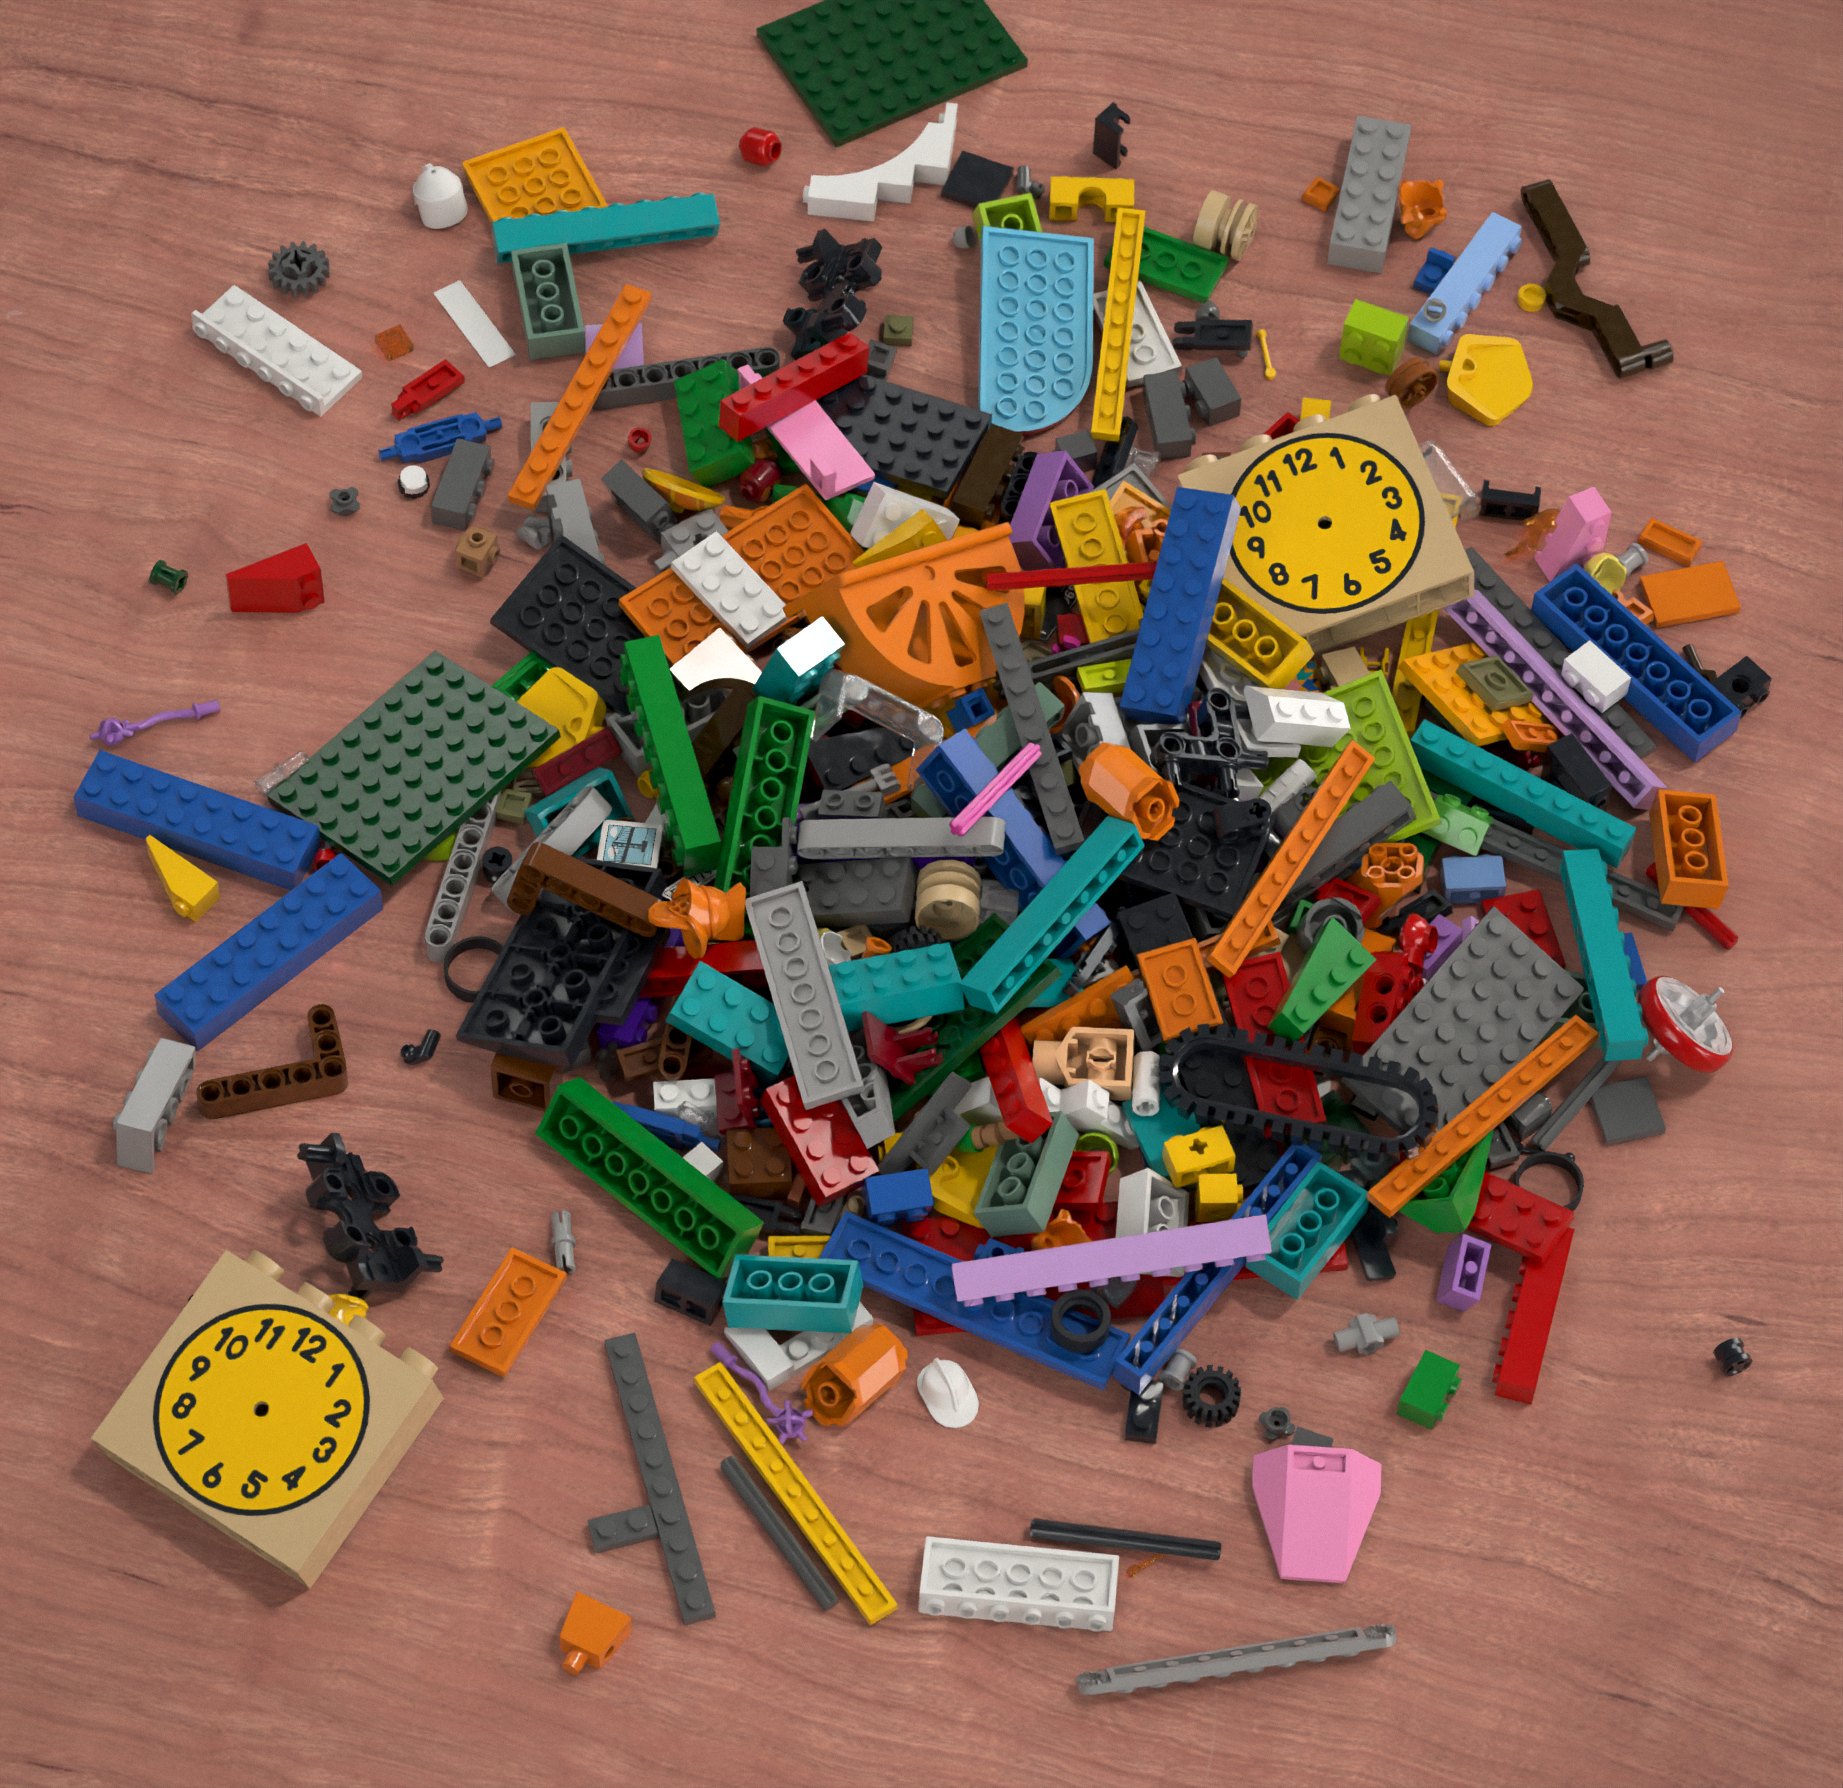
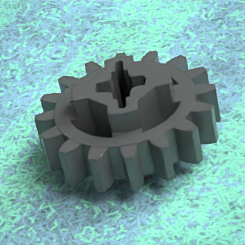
(298, 269)

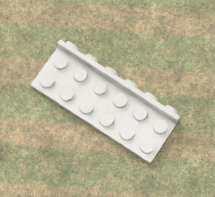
(276, 350)
(1018, 1584)

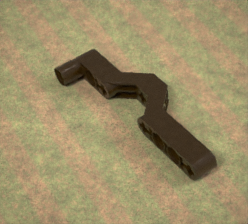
(1565, 296)

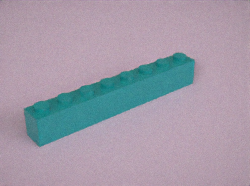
(610, 226)
(1521, 793)
(1051, 914)
(1602, 955)

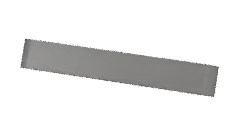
(898, 838)
(460, 881)

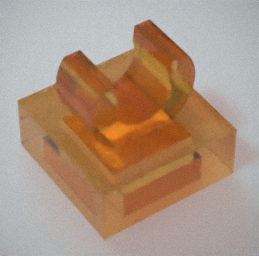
(1130, 518)

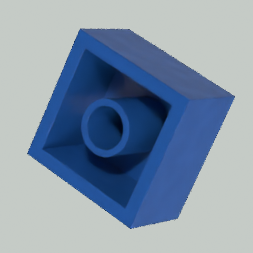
(898, 1197)

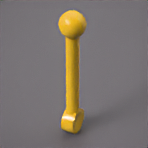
(1270, 373)

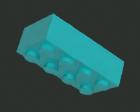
(800, 664)
(898, 985)
(730, 1018)
(1310, 1229)
(793, 1293)

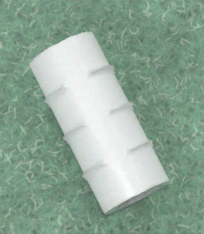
(1289, 784)
(1146, 1083)

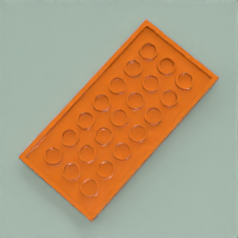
(788, 545)

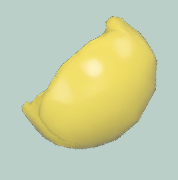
(1606, 571)

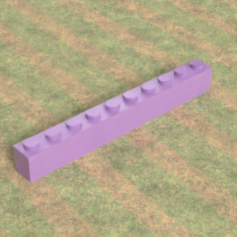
(1558, 700)
(1111, 1258)

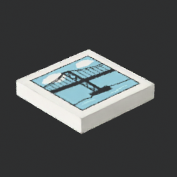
(630, 843)

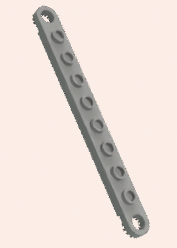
(1225, 1661)

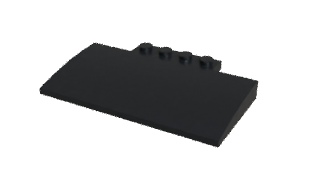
(563, 976)

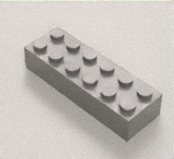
(1369, 194)

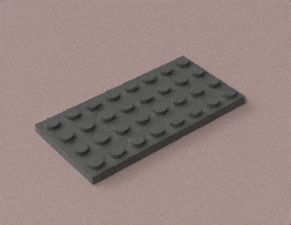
(1470, 1022)

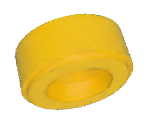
(1531, 297)

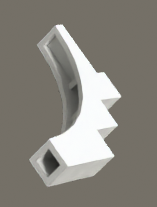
(1083, 1104)

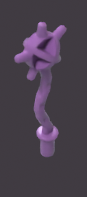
(113, 731)
(789, 1421)

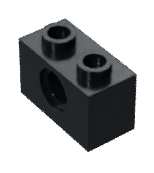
(1748, 680)

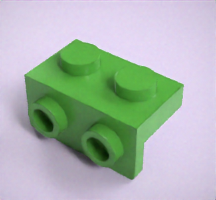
(1460, 824)

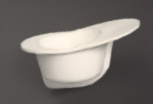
(948, 1393)

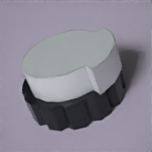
(413, 482)

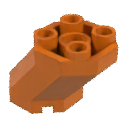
(1129, 789)
(1392, 874)
(854, 1374)

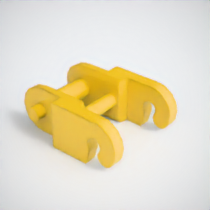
(1384, 664)

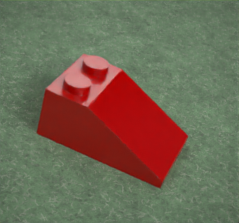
(277, 584)

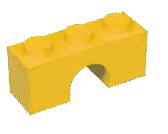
(1072, 193)

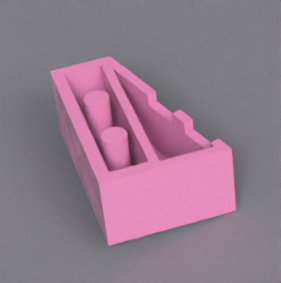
(1578, 534)

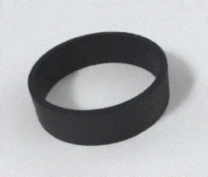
(464, 945)
(1559, 1160)

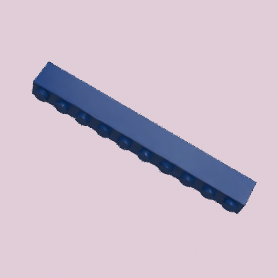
(1201, 1288)

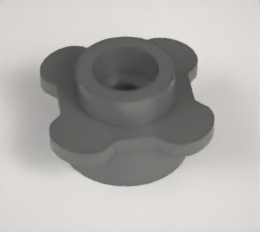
(344, 507)
(1280, 1415)

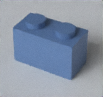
(1472, 878)

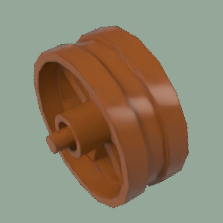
(1412, 382)

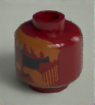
(759, 479)

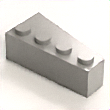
(153, 1104)

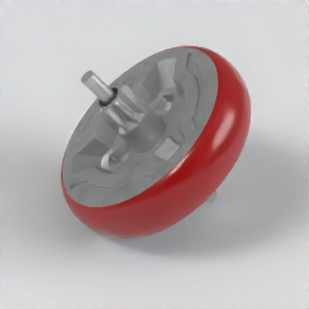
(1685, 1024)

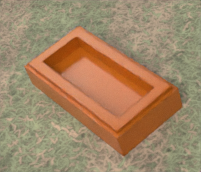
(1670, 542)

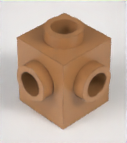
(477, 550)

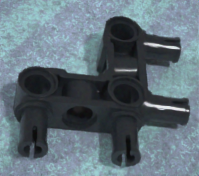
(1215, 753)

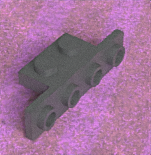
(774, 866)
(932, 1132)

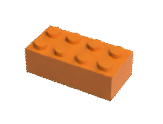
(1688, 849)

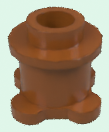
(762, 449)

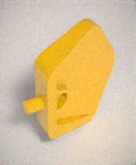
(1488, 377)
(566, 705)
(959, 1183)

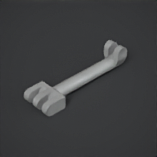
(882, 780)

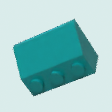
(604, 782)

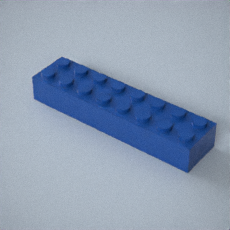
(1180, 606)
(1661, 682)
(956, 776)
(197, 820)
(268, 952)

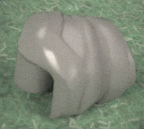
(535, 532)

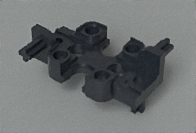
(835, 279)
(394, 1254)

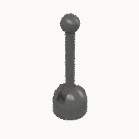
(1209, 311)

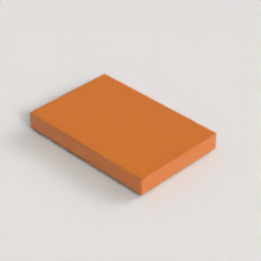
(1690, 594)
(1179, 988)

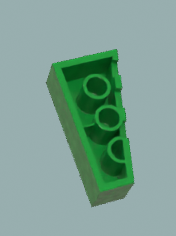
(1323, 977)

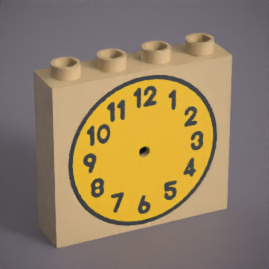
(1339, 525)
(270, 1414)

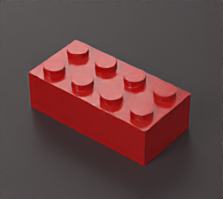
(819, 1142)

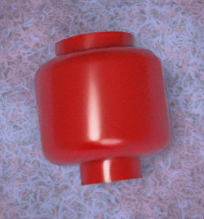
(760, 146)

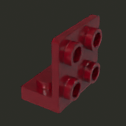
(736, 1096)

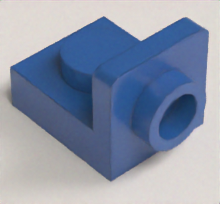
(1434, 270)

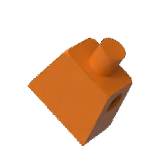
(592, 1633)

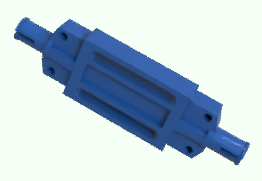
(438, 437)
(670, 1130)

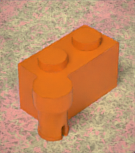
(1145, 546)

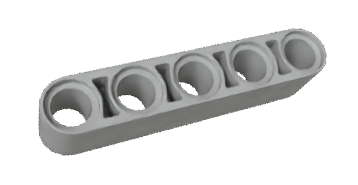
(564, 833)

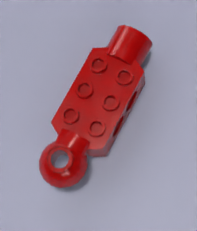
(1392, 981)

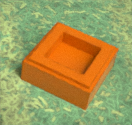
(1321, 194)

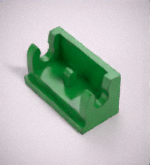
(522, 677)

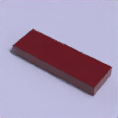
(576, 761)

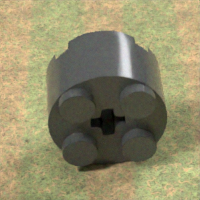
(1315, 918)

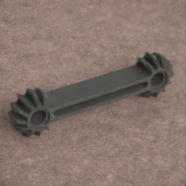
(1066, 663)

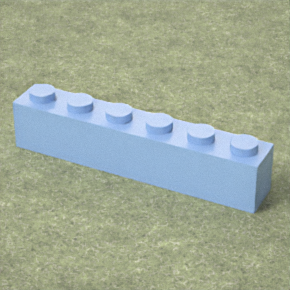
(1466, 282)

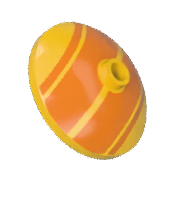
(681, 492)

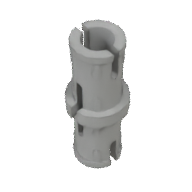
(563, 1241)

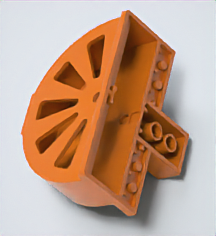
(917, 616)

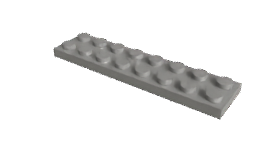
(804, 995)

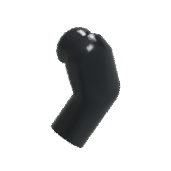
(415, 1055)

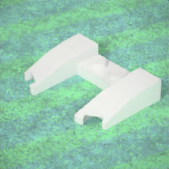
(782, 1362)

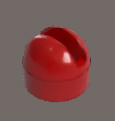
(634, 437)

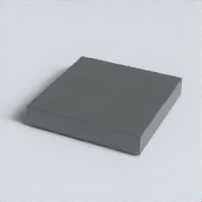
(1627, 1111)

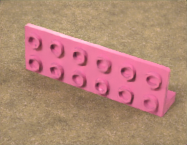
(816, 446)

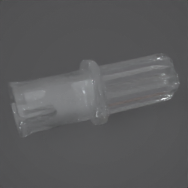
(280, 772)
(699, 1117)

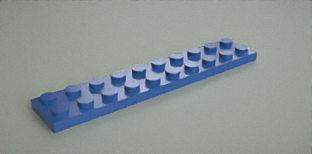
(926, 1282)

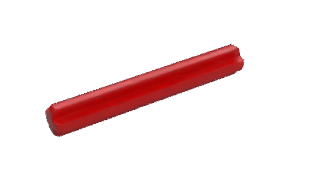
(1704, 918)

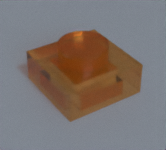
(394, 343)

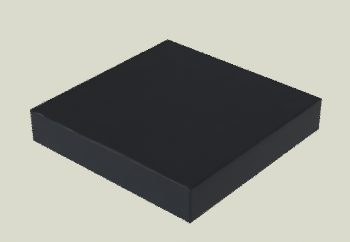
(976, 180)

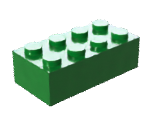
(710, 450)

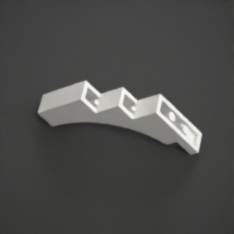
(857, 193)

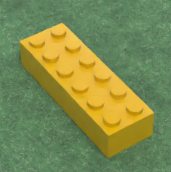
(1253, 638)

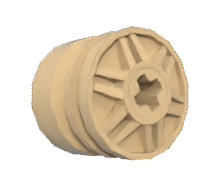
(1230, 226)
(948, 899)

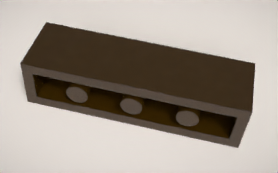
(986, 477)
(719, 737)

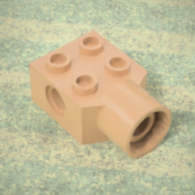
(1090, 1054)

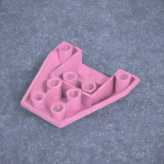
(1315, 1508)

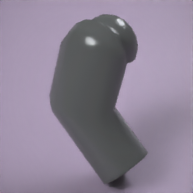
(1025, 184)

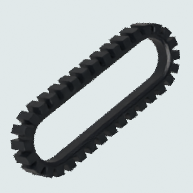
(1187, 1103)

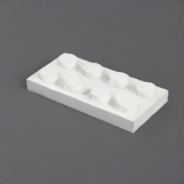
(1149, 346)
(730, 589)

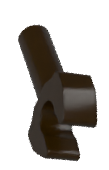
(1694, 662)

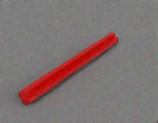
(1070, 576)

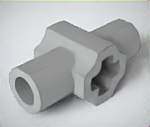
(1366, 1334)

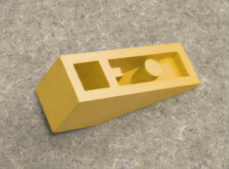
(911, 535)
(186, 885)

